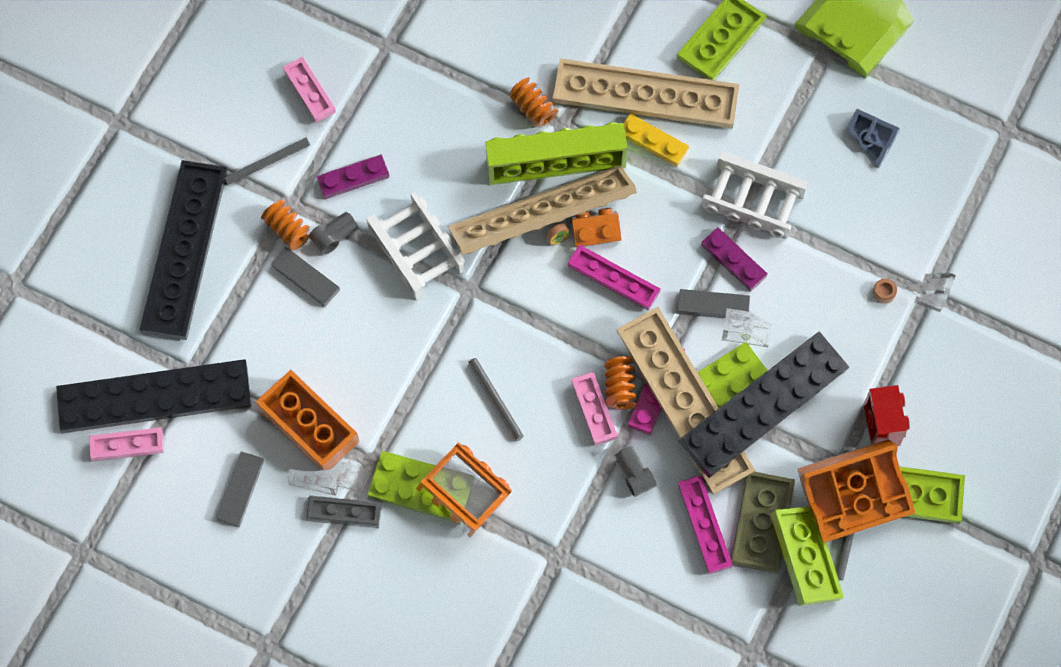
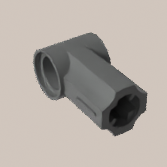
(328, 236)
(637, 476)

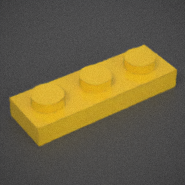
(655, 140)

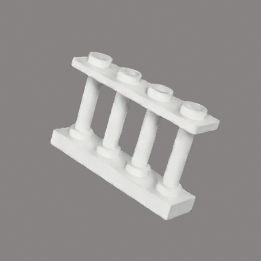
(754, 172)
(404, 264)

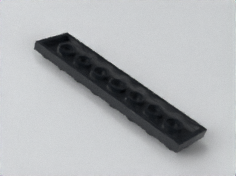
(183, 250)
(153, 396)
(763, 404)

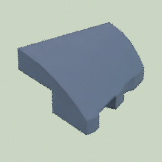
(873, 135)

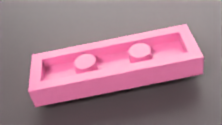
(309, 89)
(594, 408)
(126, 444)

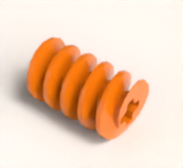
(531, 103)
(285, 225)
(618, 383)

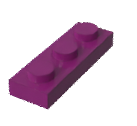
(353, 176)
(734, 259)

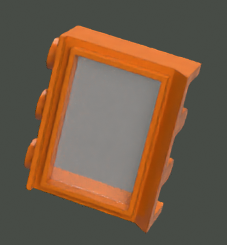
(465, 487)

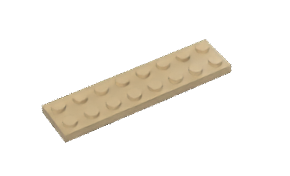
(646, 93)
(541, 210)
(676, 386)

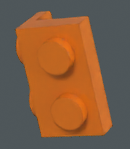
(596, 227)

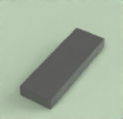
(305, 276)
(710, 303)
(240, 489)
(344, 511)

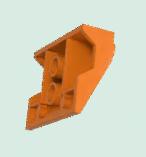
(856, 490)

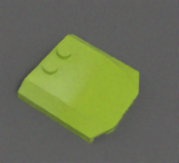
(857, 28)

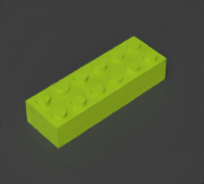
(556, 153)

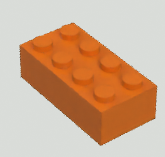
(307, 421)

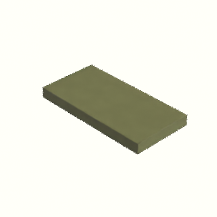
(755, 537)

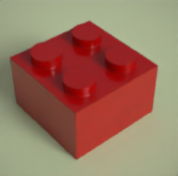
(886, 415)

